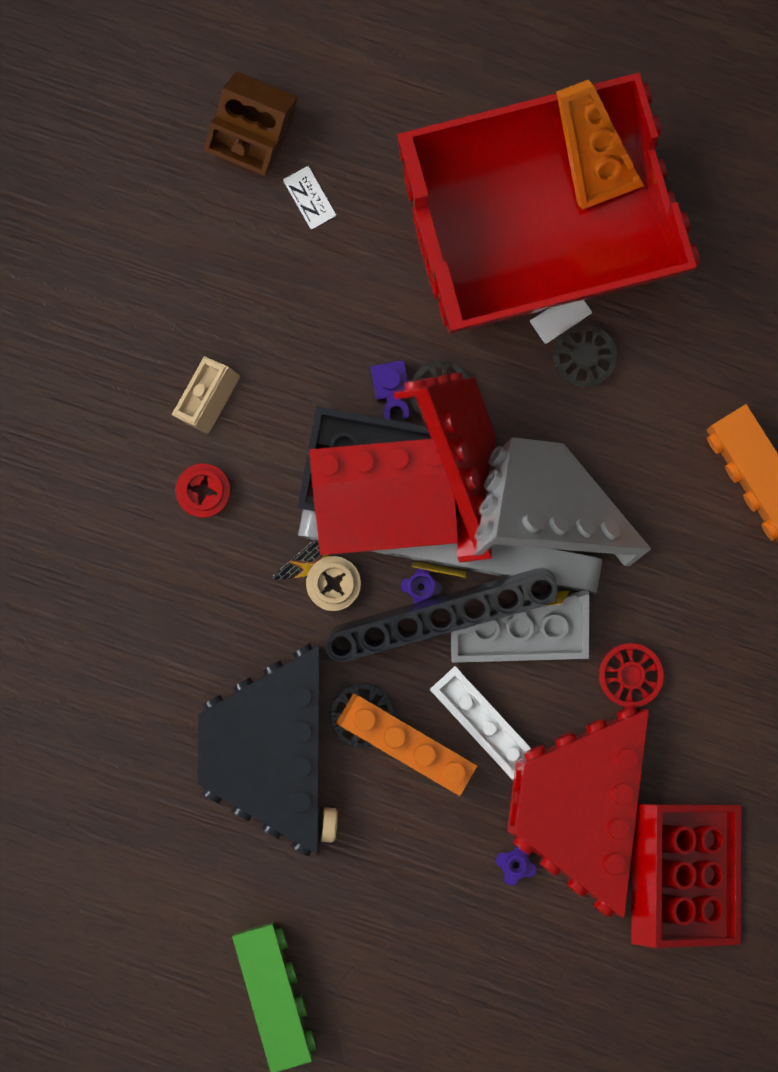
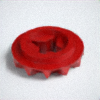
(194, 477)

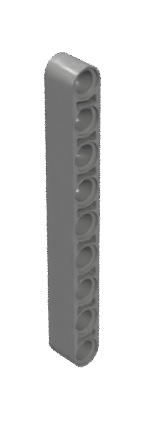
(570, 569)

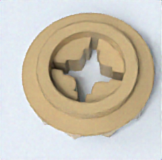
(334, 567)

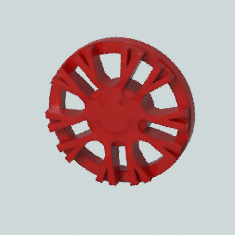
(631, 675)

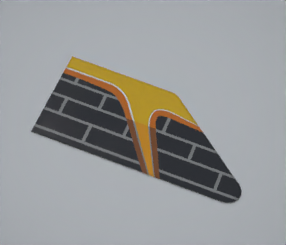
(301, 563)

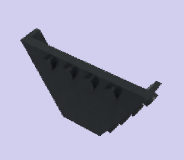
(265, 749)

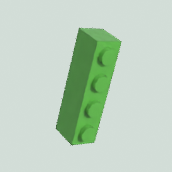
(273, 996)

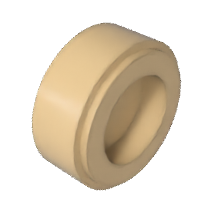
(328, 824)

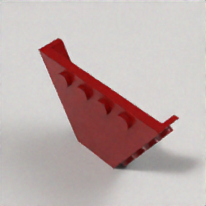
(463, 443)
(581, 806)

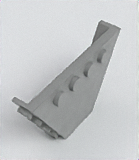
(549, 501)

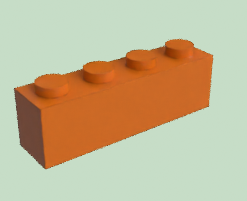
(751, 462)
(406, 744)

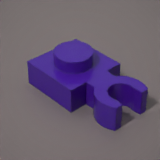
(389, 379)

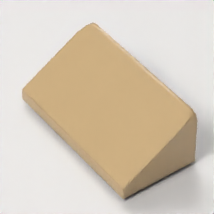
(206, 395)

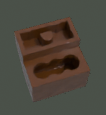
(250, 123)

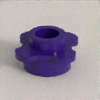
(421, 577)
(513, 874)

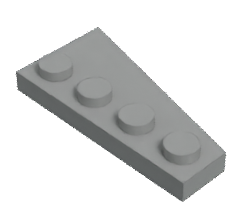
(535, 634)

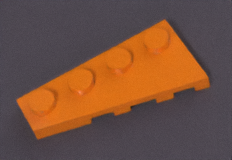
(594, 148)

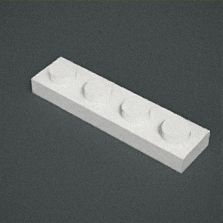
(480, 720)

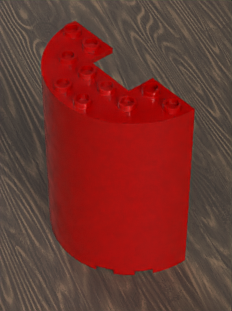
(505, 218)

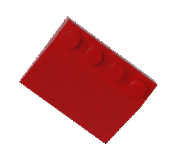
(381, 497)
(686, 875)

